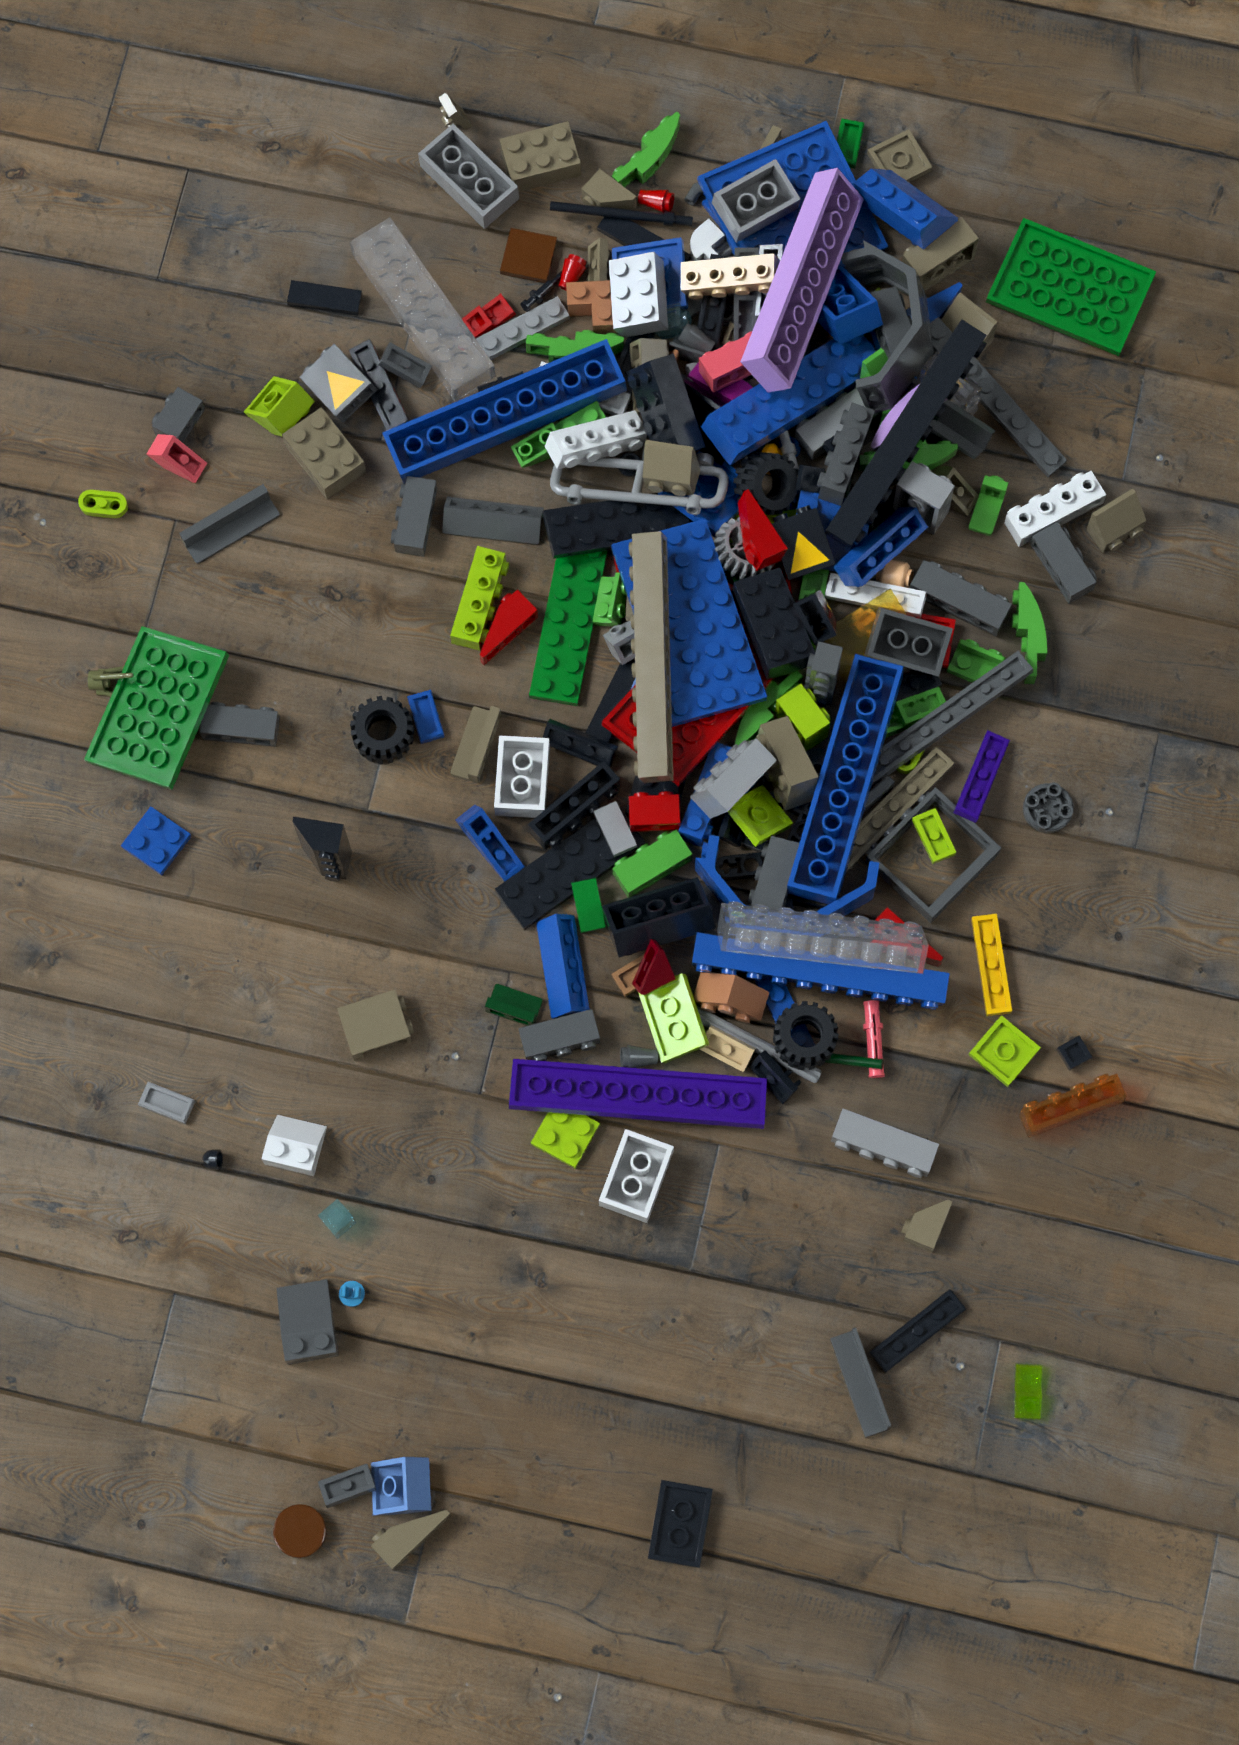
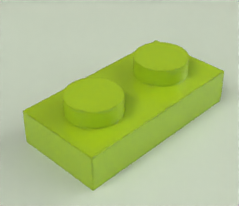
(934, 836)

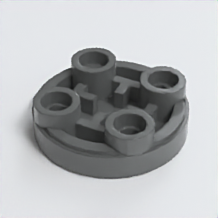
(1048, 808)

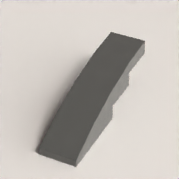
(744, 304)

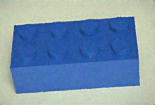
(848, 308)

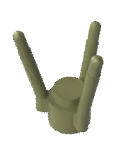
(101, 679)

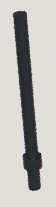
(666, 218)

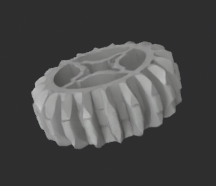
(734, 558)

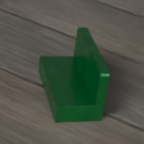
(513, 1005)

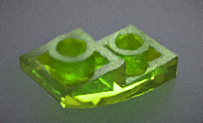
(1027, 1391)

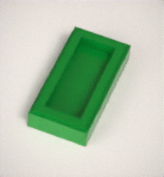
(849, 140)
(588, 905)

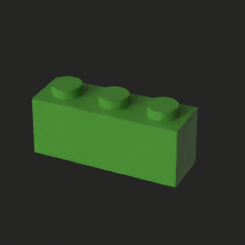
(651, 863)

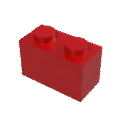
(654, 812)

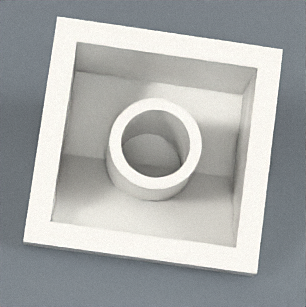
(294, 1145)

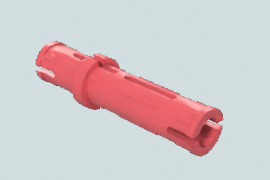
(873, 1035)

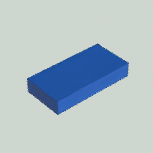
(425, 716)

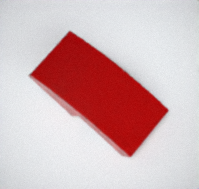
(489, 316)

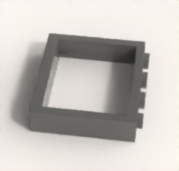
(893, 834)

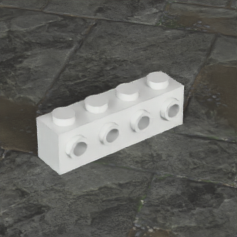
(596, 440)
(1058, 505)

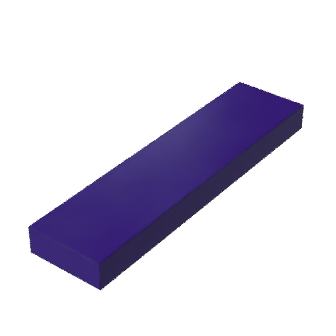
(981, 776)

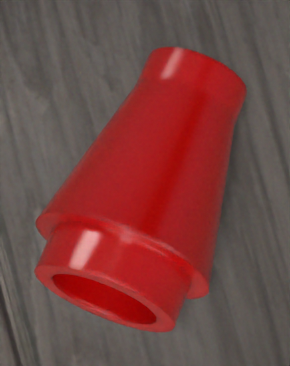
(657, 199)
(572, 270)

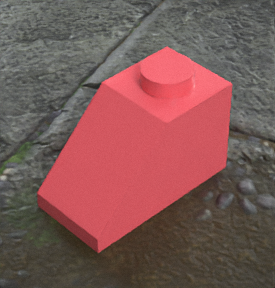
(176, 457)

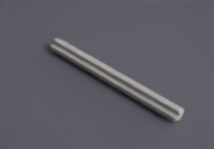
(710, 1019)

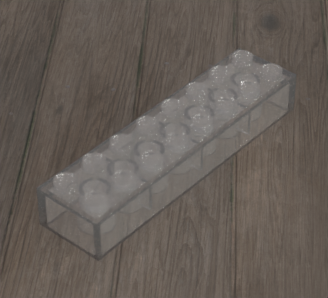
(422, 309)
(822, 937)

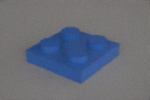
(156, 841)

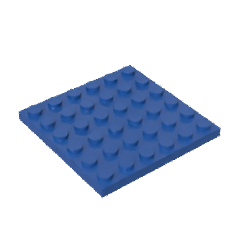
(800, 159)

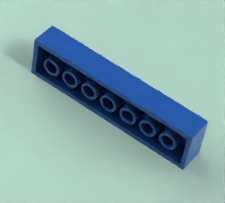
(764, 415)

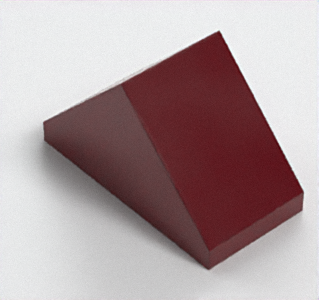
(653, 970)

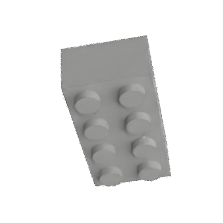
(468, 176)

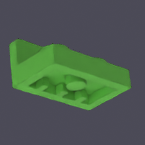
(610, 602)
(973, 661)

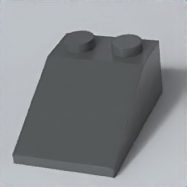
(307, 1322)

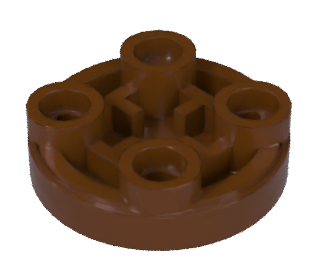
(299, 1531)

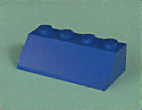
(903, 206)

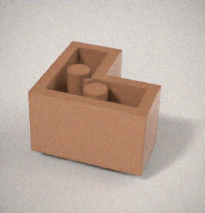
(592, 299)
(730, 996)

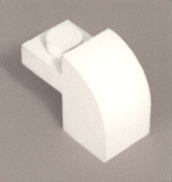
(705, 240)

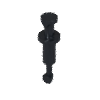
(537, 295)

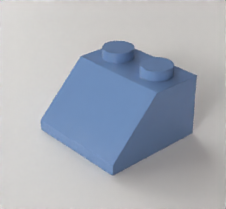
(401, 1486)

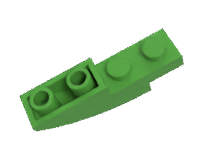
(655, 149)
(563, 346)
(532, 448)
(929, 454)
(1030, 627)
(761, 712)

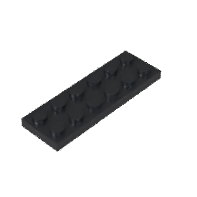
(600, 524)
(548, 879)

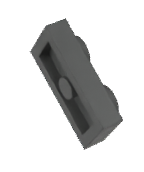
(404, 365)
(347, 1485)

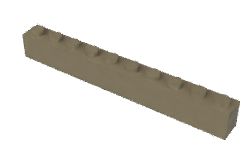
(652, 657)

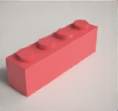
(723, 365)

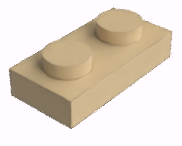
(728, 1048)

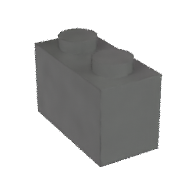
(179, 415)

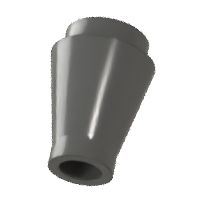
(696, 339)
(637, 1056)

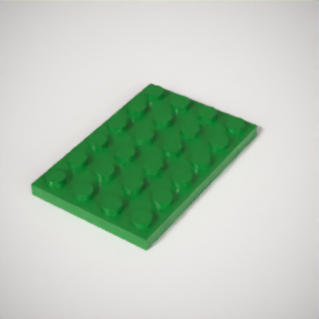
(1071, 286)
(158, 709)

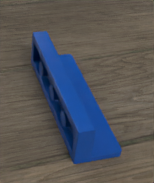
(562, 965)

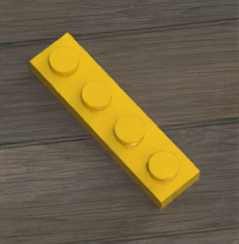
(991, 965)

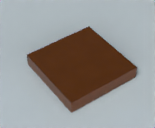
(528, 255)

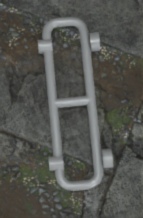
(692, 503)

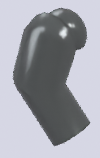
(693, 194)

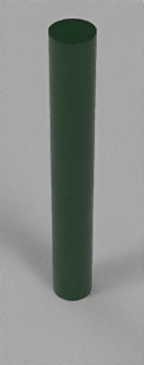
(856, 1061)

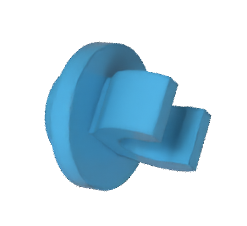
(351, 1293)

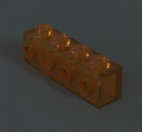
(1072, 1105)

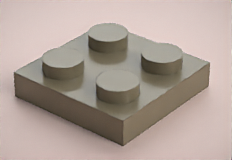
(901, 156)

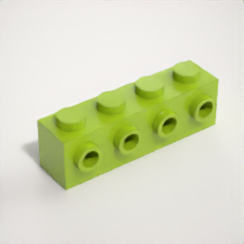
(479, 597)

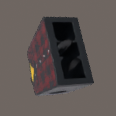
(816, 615)

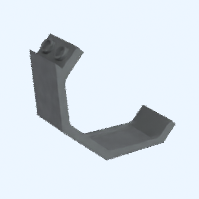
(874, 266)

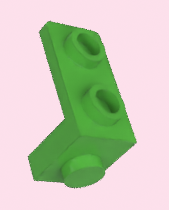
(988, 505)

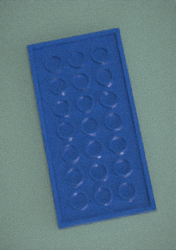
(708, 643)

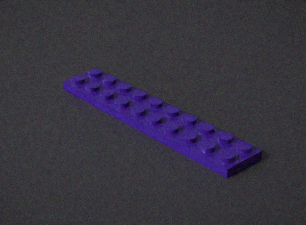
(638, 1093)

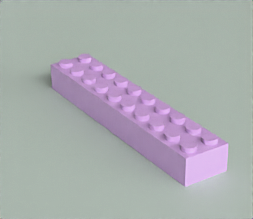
(802, 280)

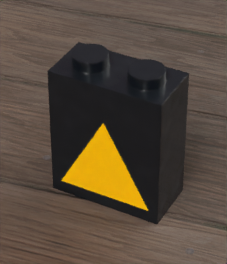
(805, 541)

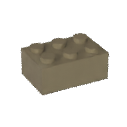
(541, 156)
(944, 255)
(324, 453)
(792, 772)

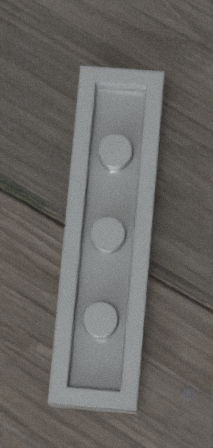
(515, 331)

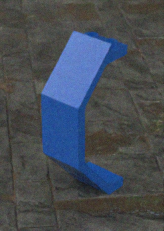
(706, 870)

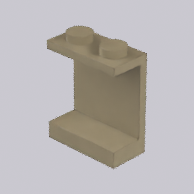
(375, 1023)

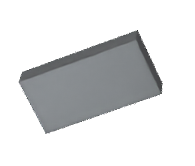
(615, 829)
(166, 1102)

